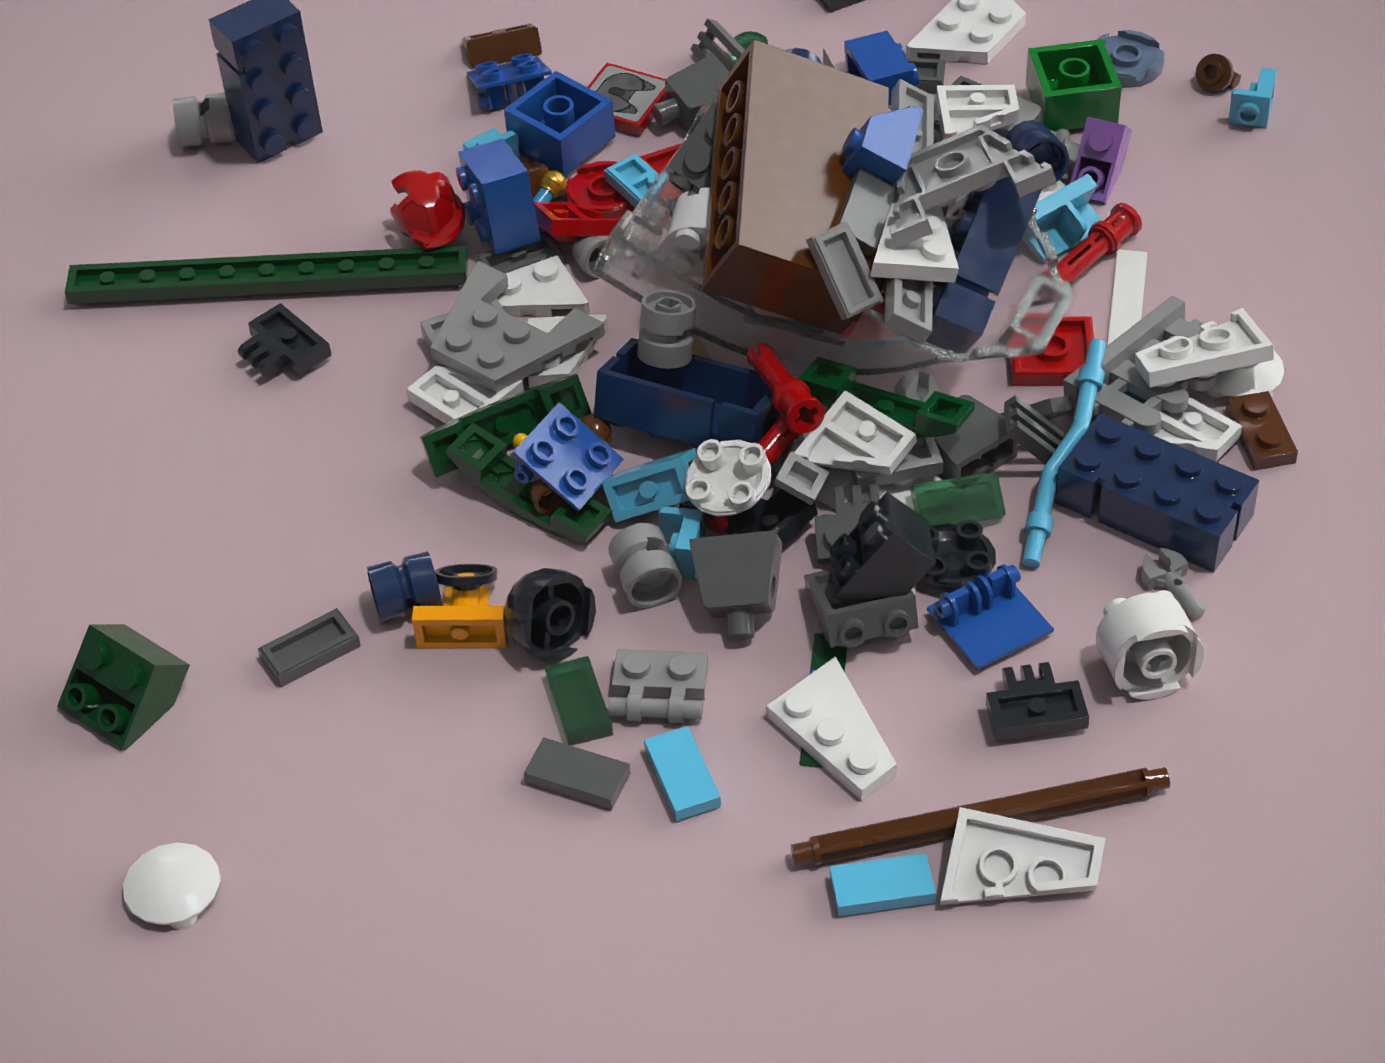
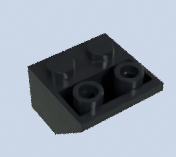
(882, 553)

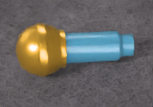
(551, 186)

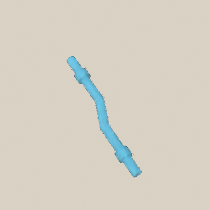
(1039, 521)

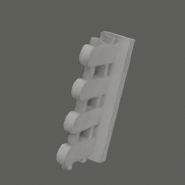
(1122, 376)

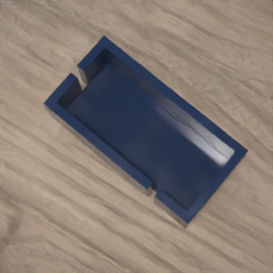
(266, 76)
(984, 252)
(685, 402)
(1157, 491)

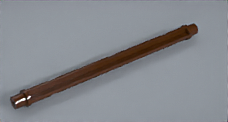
(942, 823)

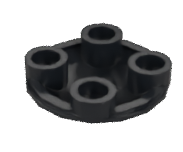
(960, 554)

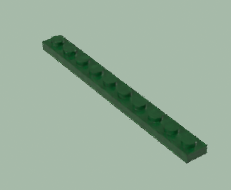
(267, 274)

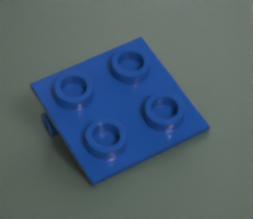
(492, 77)
(565, 457)
(990, 617)

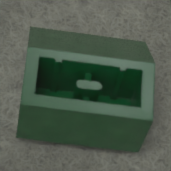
(121, 683)

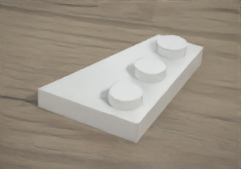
(923, 259)
(1213, 350)
(835, 729)
(1017, 859)

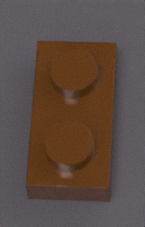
(1262, 430)

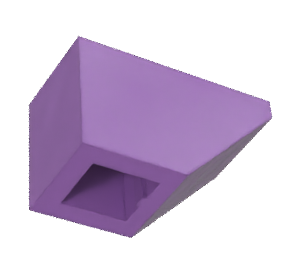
(1102, 155)

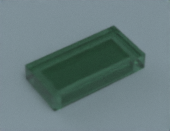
(959, 499)
(578, 701)

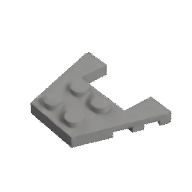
(956, 167)
(496, 345)

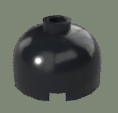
(549, 613)

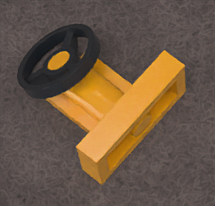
(465, 614)

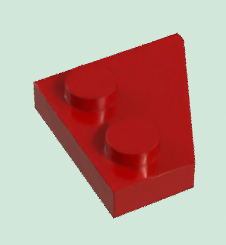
(570, 220)

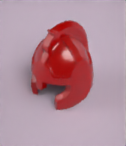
(430, 211)

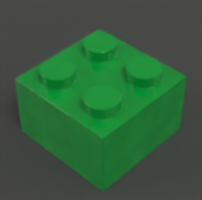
(1073, 84)

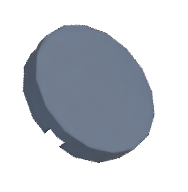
(1134, 57)

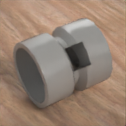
(202, 120)
(666, 328)
(645, 565)

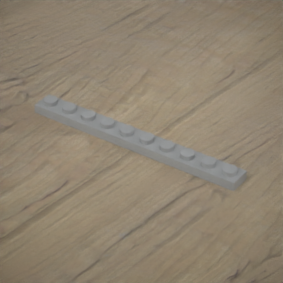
(911, 301)

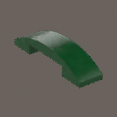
(507, 418)
(934, 418)
(488, 466)

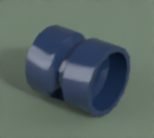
(1042, 143)
(403, 586)

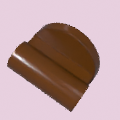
(1216, 73)

